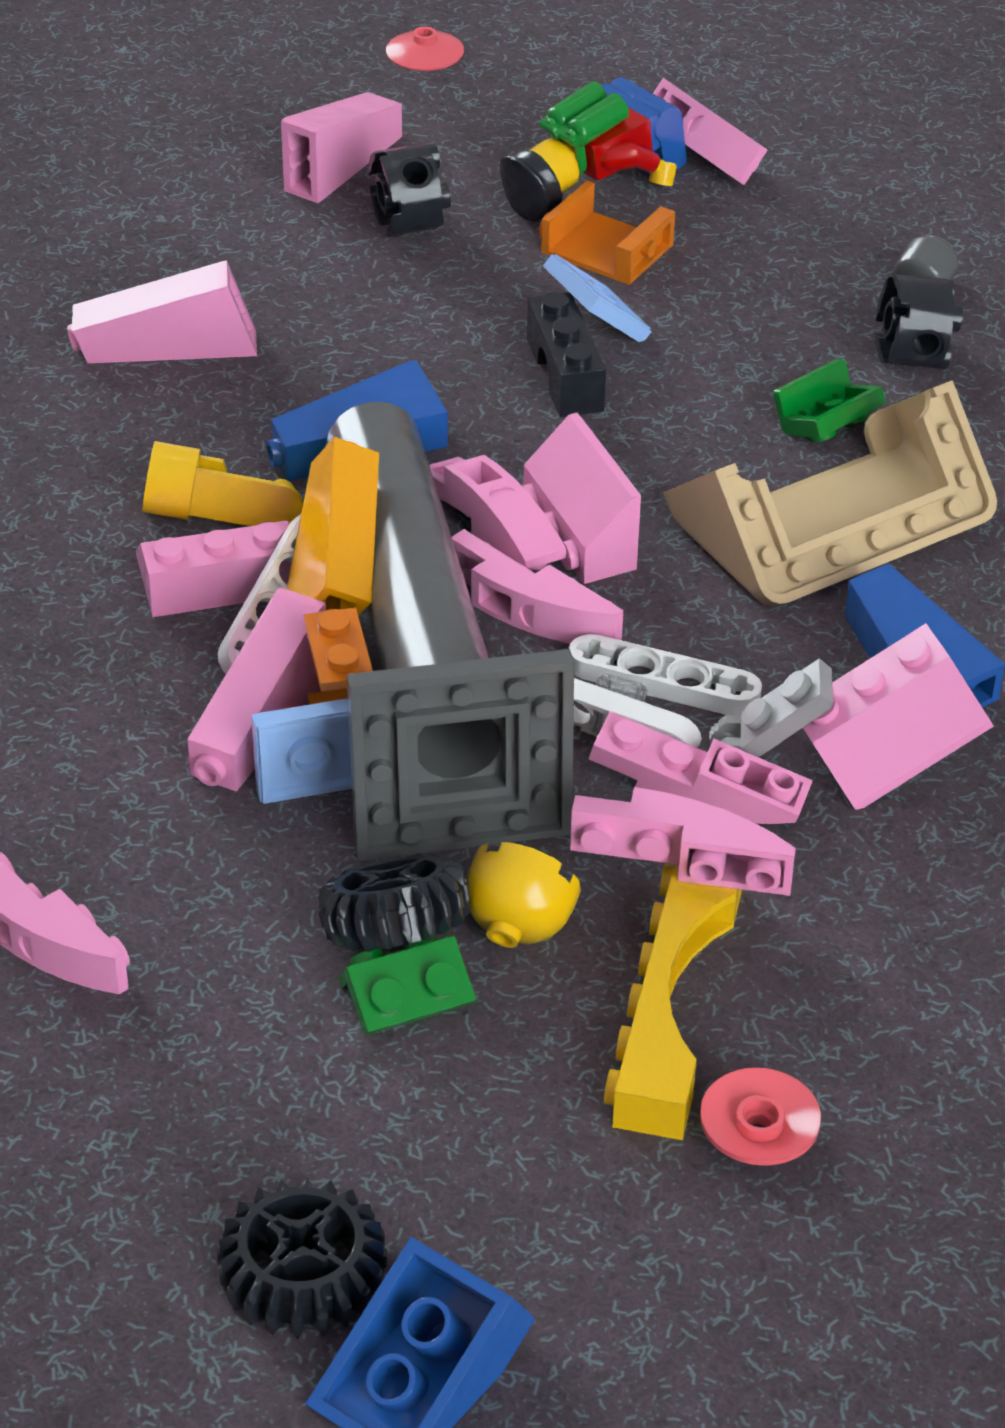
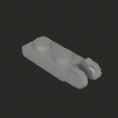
(779, 713)

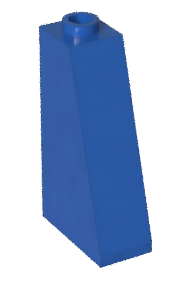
(304, 431)
(887, 607)

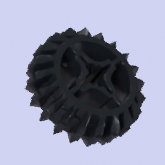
(394, 902)
(304, 1274)

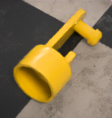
(197, 485)

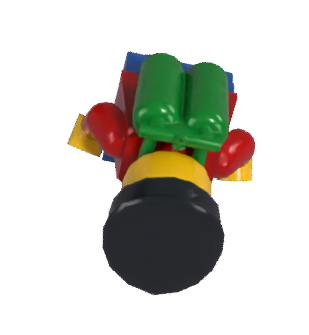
(596, 135)

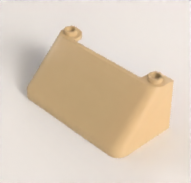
(905, 495)

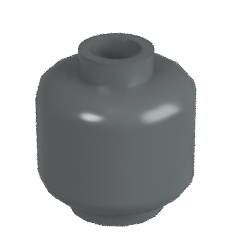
(928, 257)

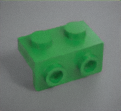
(825, 402)
(407, 983)

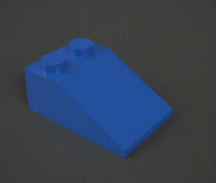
(421, 1347)

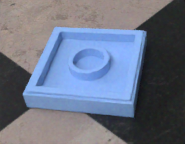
(597, 298)
(302, 751)

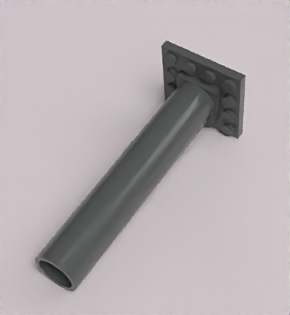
(444, 736)

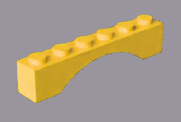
(657, 1068)

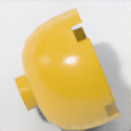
(519, 894)

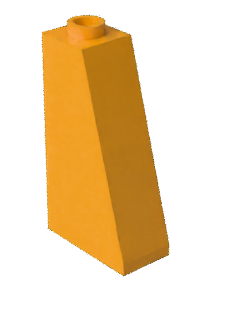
(338, 528)

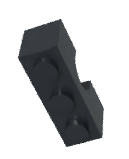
(564, 342)

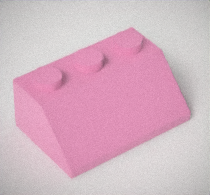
(586, 501)
(207, 567)
(896, 718)

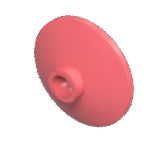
(425, 49)
(761, 1098)

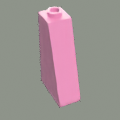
(336, 142)
(167, 319)
(267, 675)

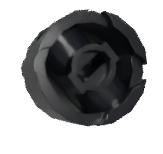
(408, 189)
(917, 321)

